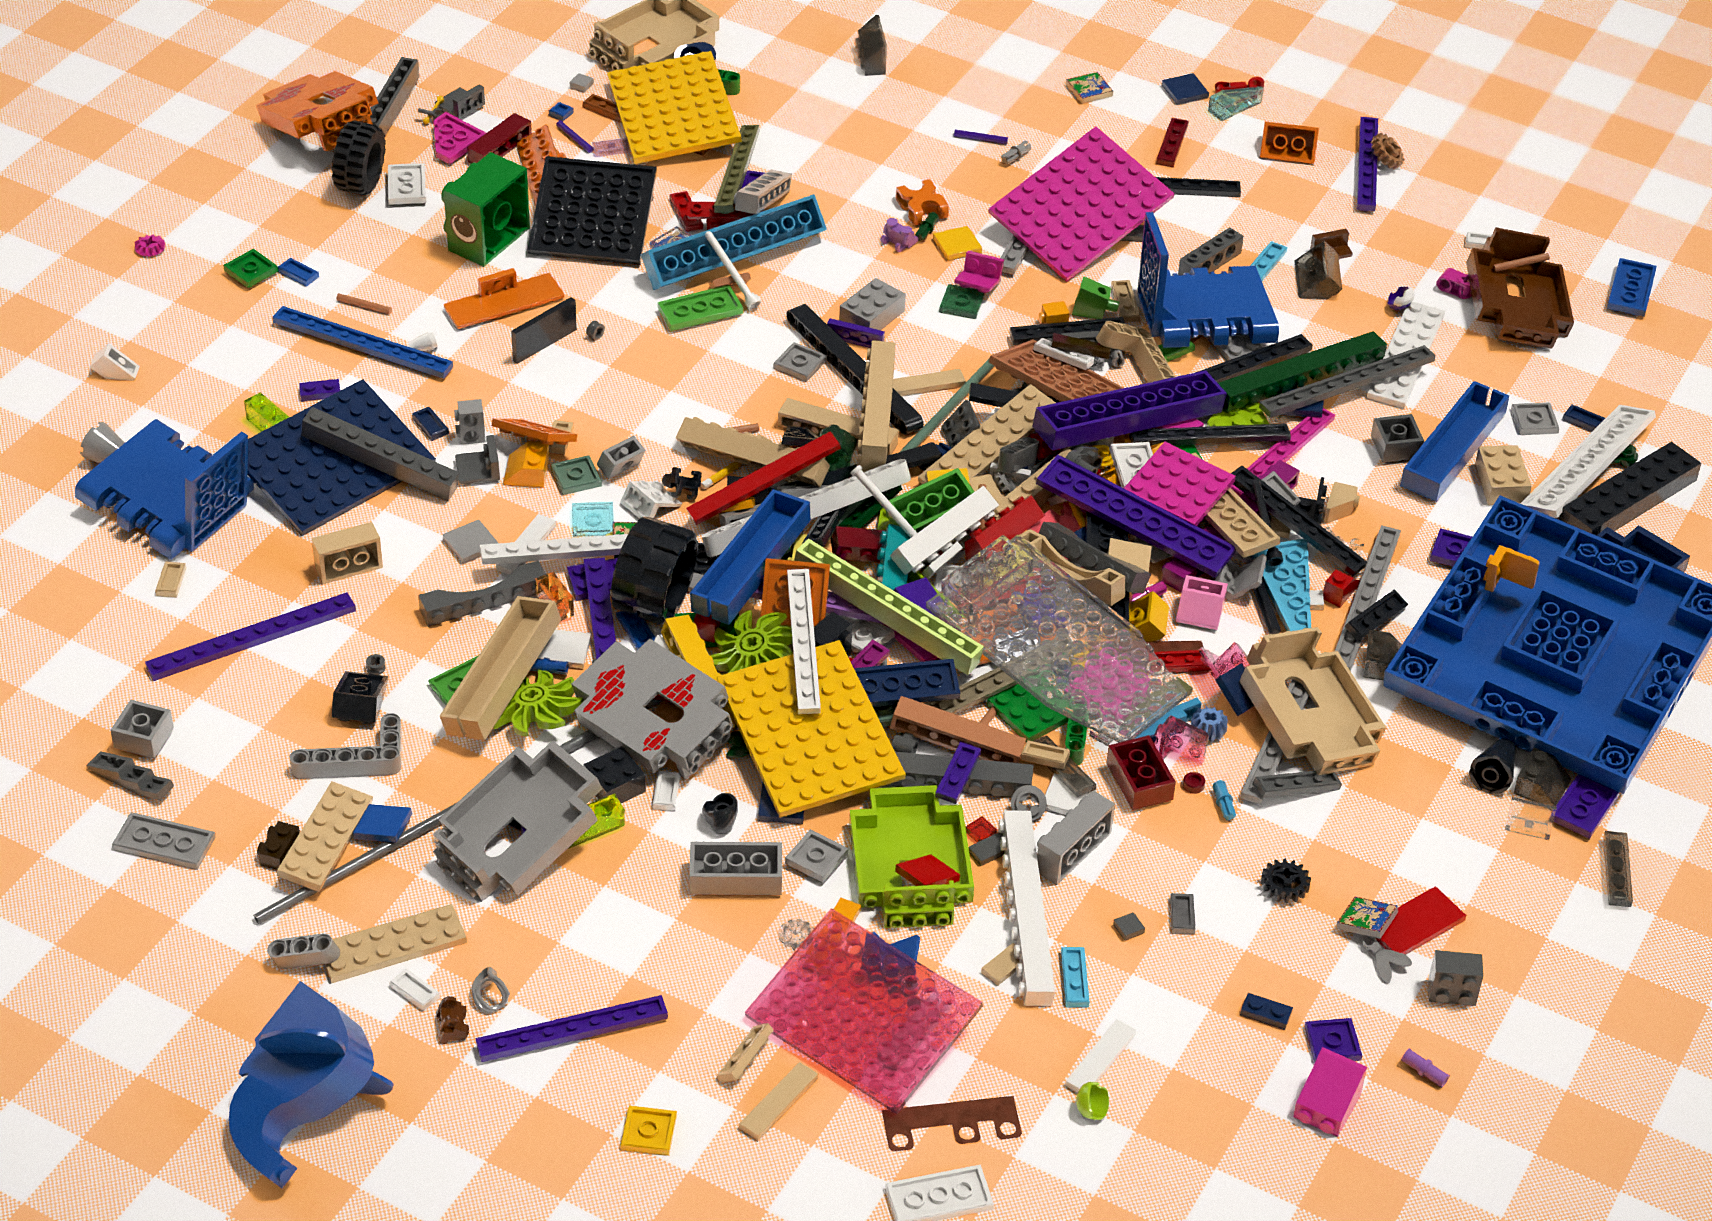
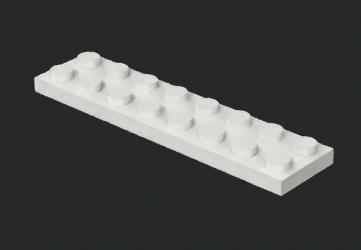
(1416, 328)

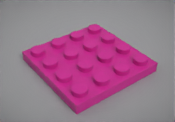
(1180, 483)

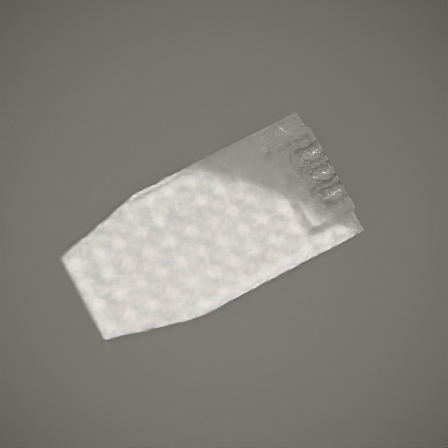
(1057, 639)

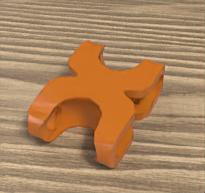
(922, 201)

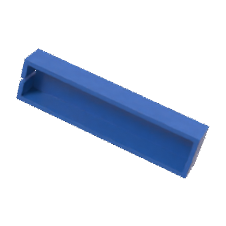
(1454, 441)
(742, 563)

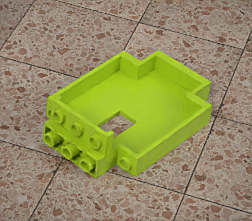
(900, 828)

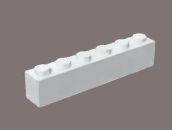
(944, 530)

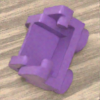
(900, 235)

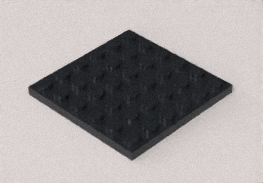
(592, 210)

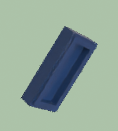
(1582, 418)
(430, 423)

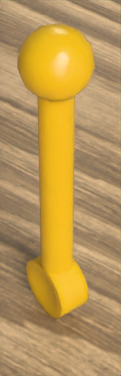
(440, 99)

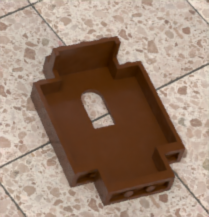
(1546, 305)

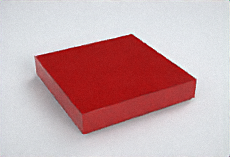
(927, 871)

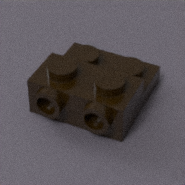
(277, 845)

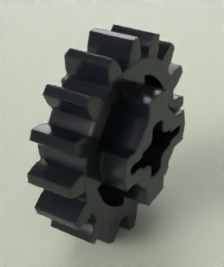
(1285, 880)

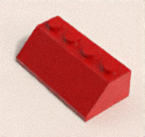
(1010, 523)

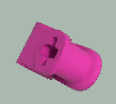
(1454, 283)

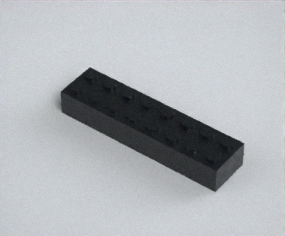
(1633, 490)

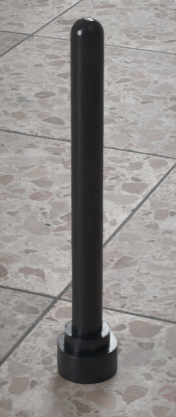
(1273, 555)

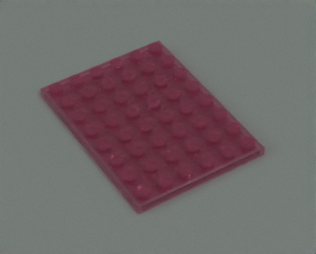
(864, 1010)

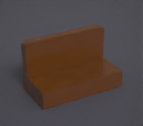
(1336, 239)

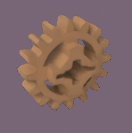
(1387, 151)

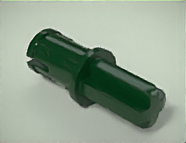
(927, 226)

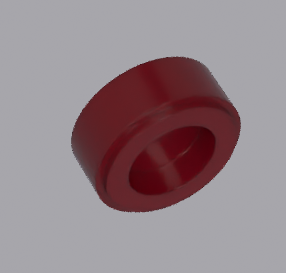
(1194, 782)

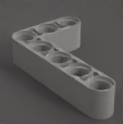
(353, 761)

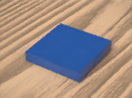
(382, 823)

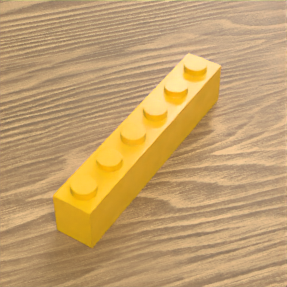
(686, 643)

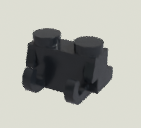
(673, 480)

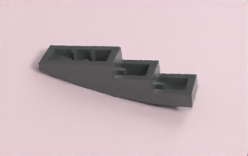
(126, 774)

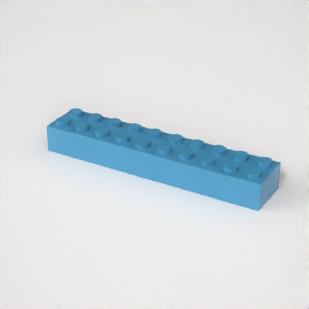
(738, 240)

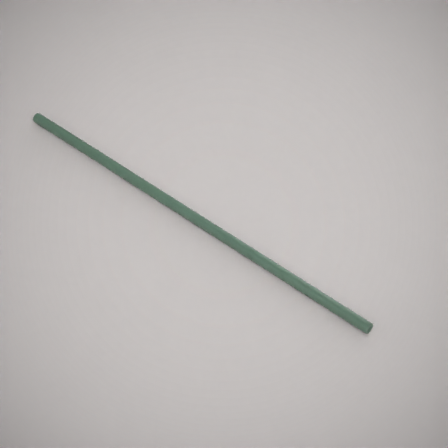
(928, 428)

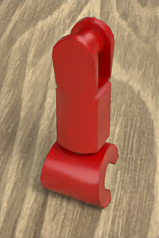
(1253, 82)

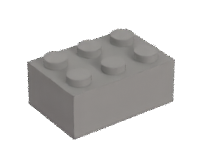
(873, 305)

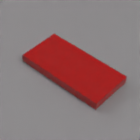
(1421, 921)

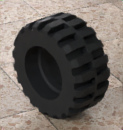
(358, 157)

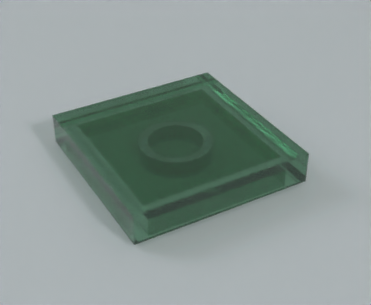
(961, 301)

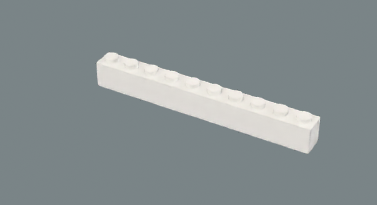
(1026, 909)

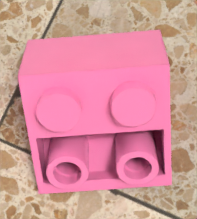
(1201, 602)

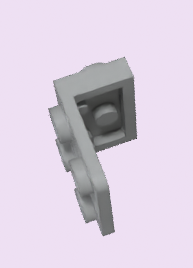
(1242, 578)

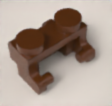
(452, 1016)

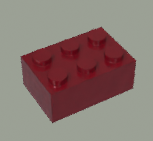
(1140, 772)

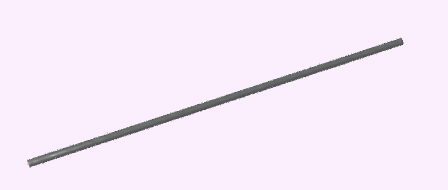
(387, 847)

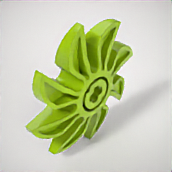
(753, 645)
(540, 703)

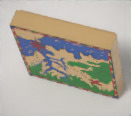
(1089, 87)

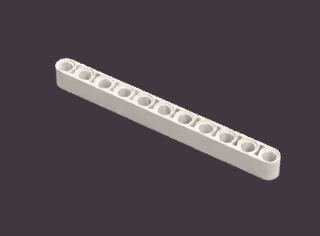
(821, 501)

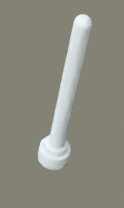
(751, 300)

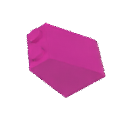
(1330, 1092)

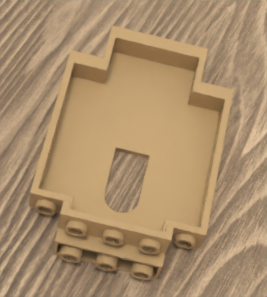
(662, 21)
(1342, 726)

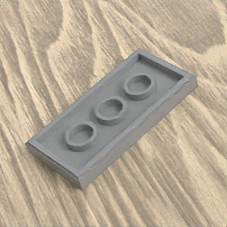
(163, 840)

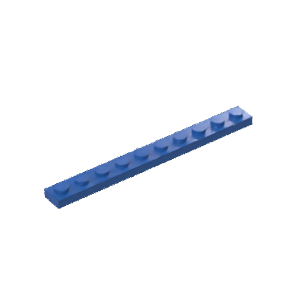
(363, 342)

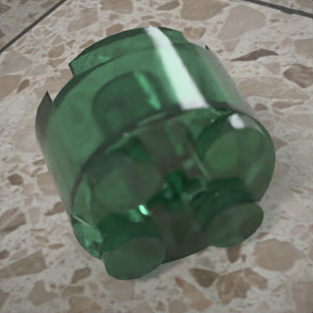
(843, 456)

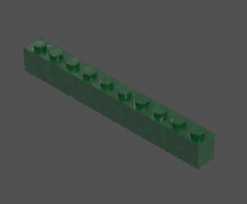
(1302, 370)

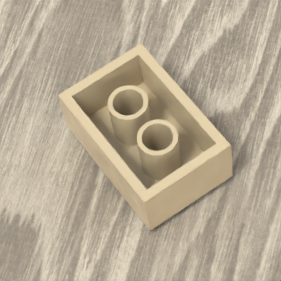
(1502, 473)
(347, 553)

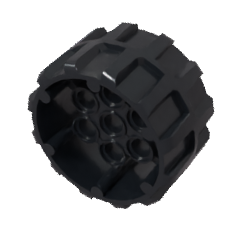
(654, 570)

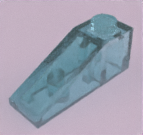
(1234, 101)

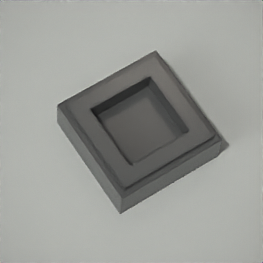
(1129, 926)

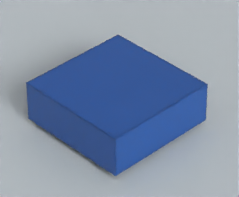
(561, 111)

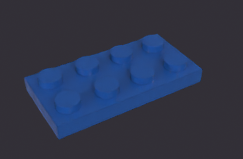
(1632, 287)

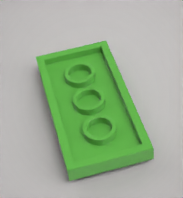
(700, 307)

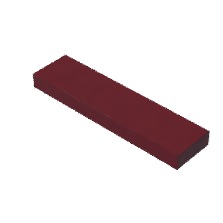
(1172, 142)

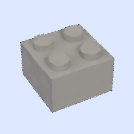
(142, 728)

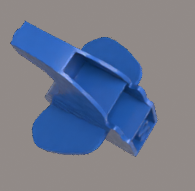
(299, 1072)

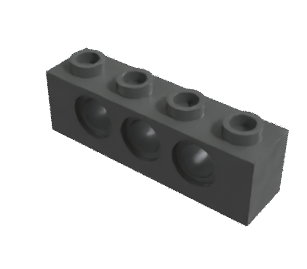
(1213, 252)

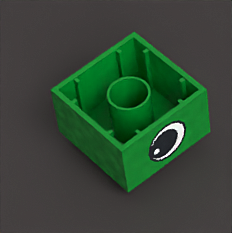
(486, 209)

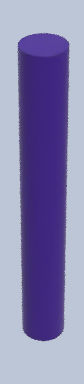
(573, 135)
(980, 136)

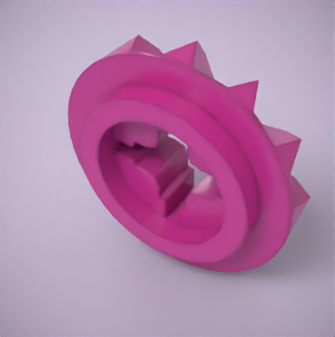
(156, 245)

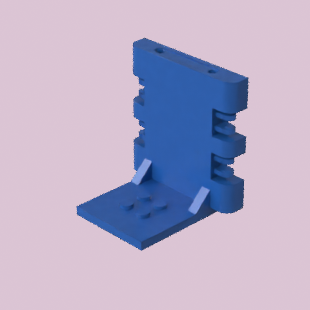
(1200, 300)
(173, 490)

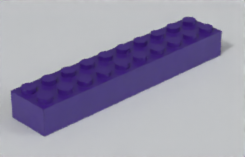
(1128, 410)

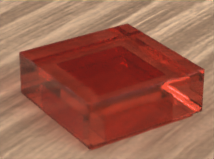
(980, 829)

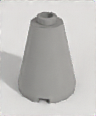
(100, 443)

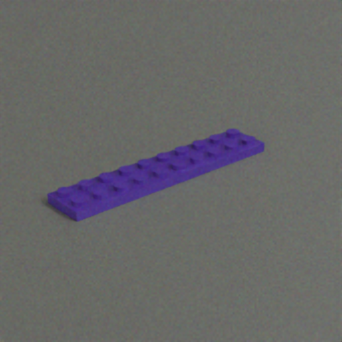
(1136, 515)

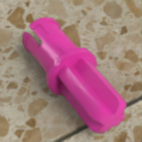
(1159, 588)

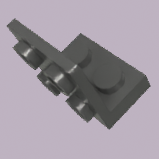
(463, 102)
(479, 466)

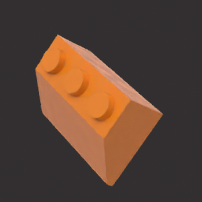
(1289, 142)

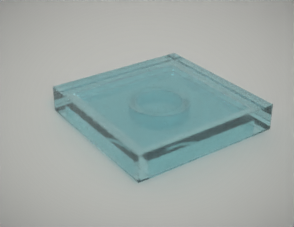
(592, 518)

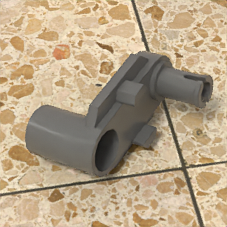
(1085, 457)

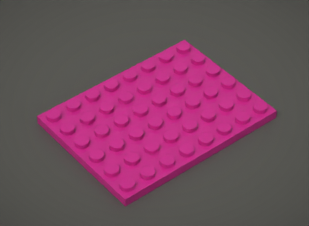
(1081, 203)

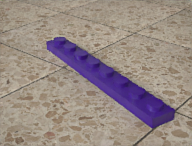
(1367, 165)
(571, 1028)

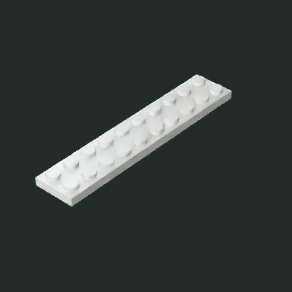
(1589, 459)

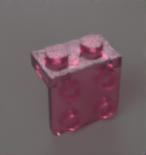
(1226, 661)
(1181, 739)

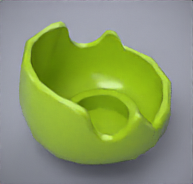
(1093, 1101)

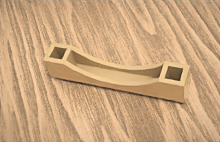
(1104, 584)

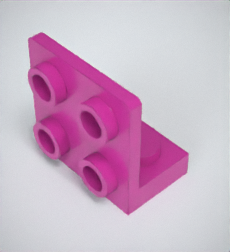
(980, 272)

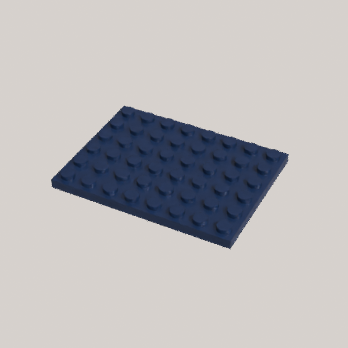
(315, 482)

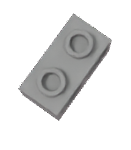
(471, 421)

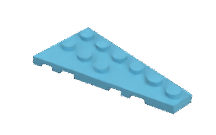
(1290, 584)

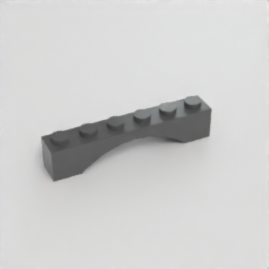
(1091, 558)
(444, 605)

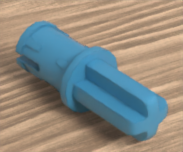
(1224, 800)

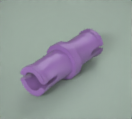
(1425, 1067)

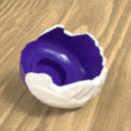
(1401, 298)

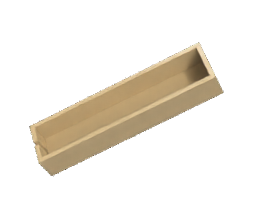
(876, 405)
(500, 668)

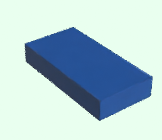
(298, 271)

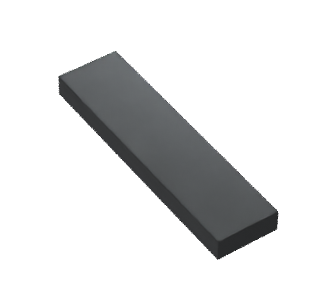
(1296, 783)

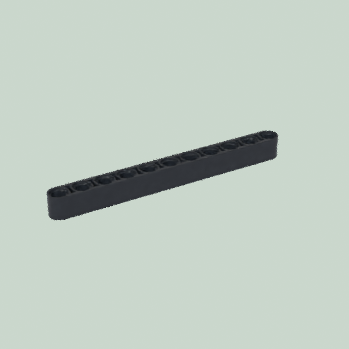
(848, 363)

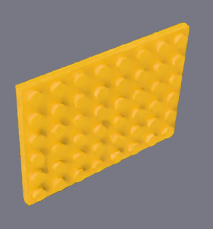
(673, 107)
(817, 755)

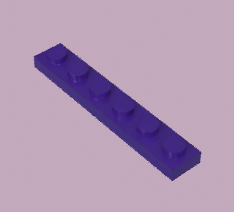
(599, 604)

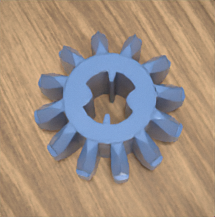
(1210, 721)

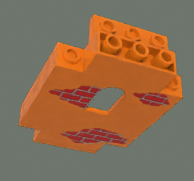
(292, 111)

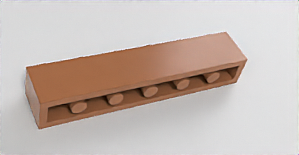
(951, 729)

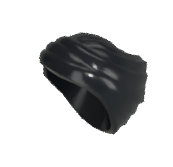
(721, 812)

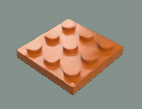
(775, 587)

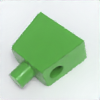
(1093, 300)

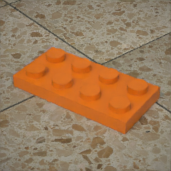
(534, 431)

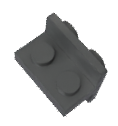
(960, 424)

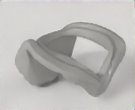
(482, 981)

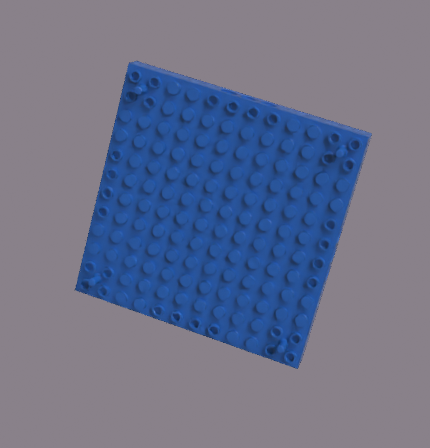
(1565, 667)

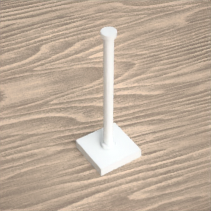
(939, 561)

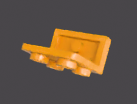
(1512, 567)

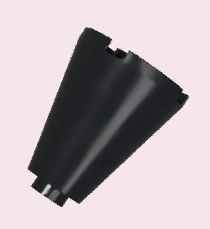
(1494, 767)

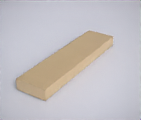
(929, 382)
(778, 1101)

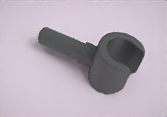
(435, 113)

